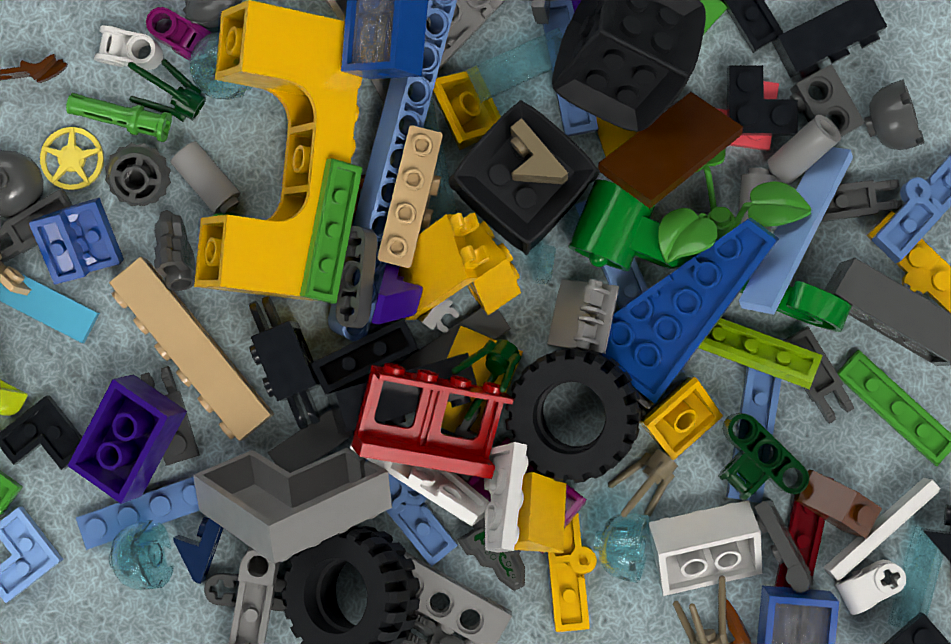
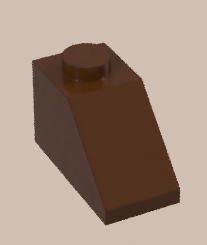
(839, 505)

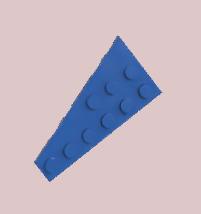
(670, 320)

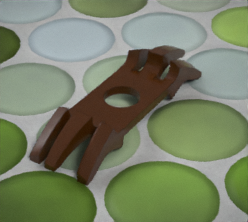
(41, 71)

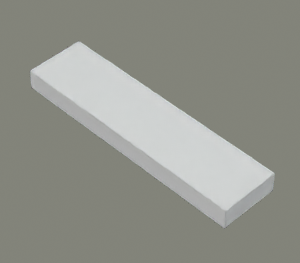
(882, 528)

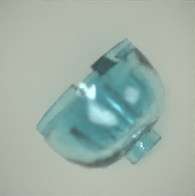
(203, 70)
(623, 546)
(140, 557)

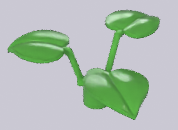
(687, 234)

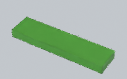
(331, 231)
(896, 407)

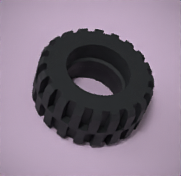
(545, 450)
(388, 584)

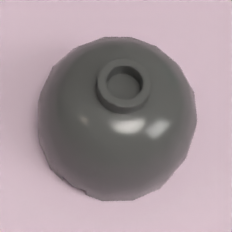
(894, 118)
(19, 183)

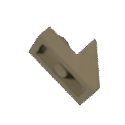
(542, 165)

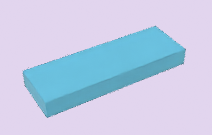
(52, 309)

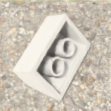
(704, 545)

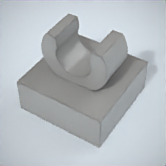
(433, 317)

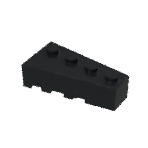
(395, 398)

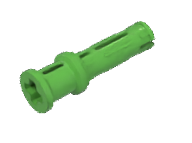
(135, 119)

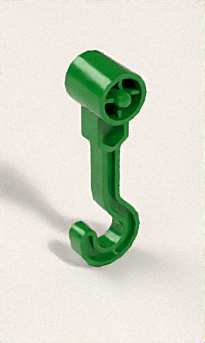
(619, 227)

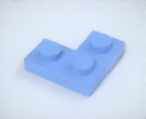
(30, 552)

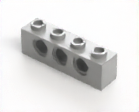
(492, 615)

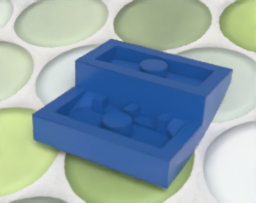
(76, 241)

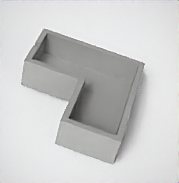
(295, 510)

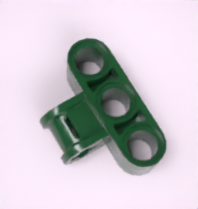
(749, 465)

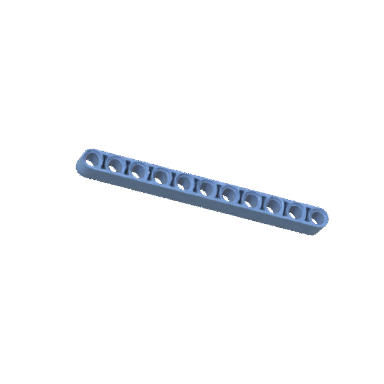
(390, 139)

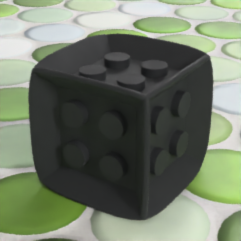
(629, 57)
(520, 209)

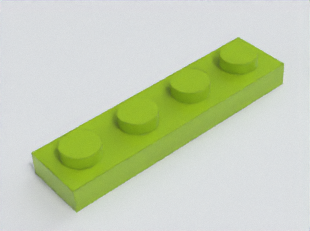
(762, 353)

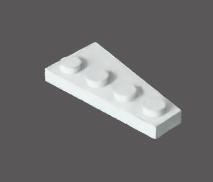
(440, 487)

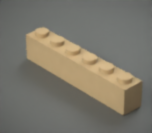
(191, 349)

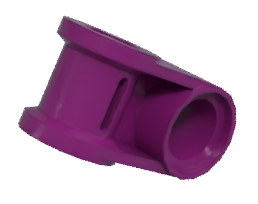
(182, 34)

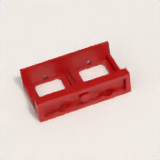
(423, 442)

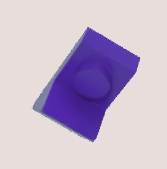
(395, 297)

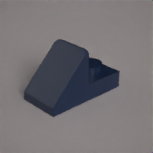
(200, 554)

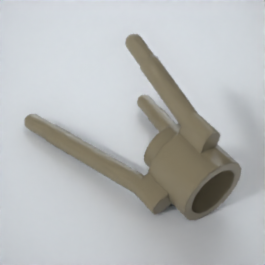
(658, 470)
(706, 636)

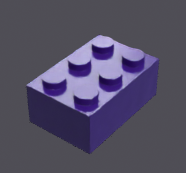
(127, 438)

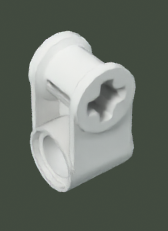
(122, 46)
(865, 588)

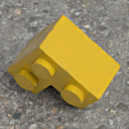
(496, 277)

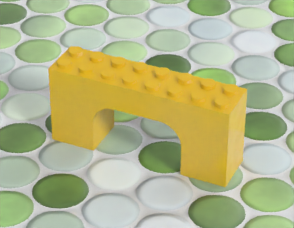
(300, 64)

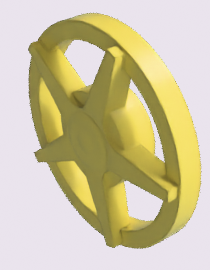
(71, 158)

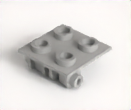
(583, 315)

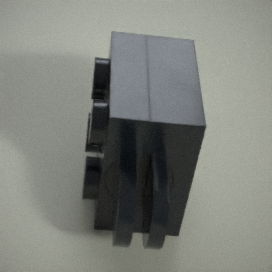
(285, 361)

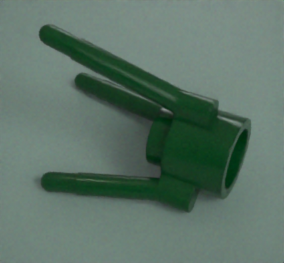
(186, 101)
(500, 359)

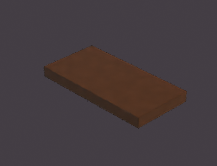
(670, 149)

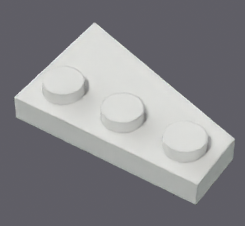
(506, 496)

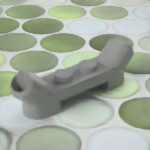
(253, 599)

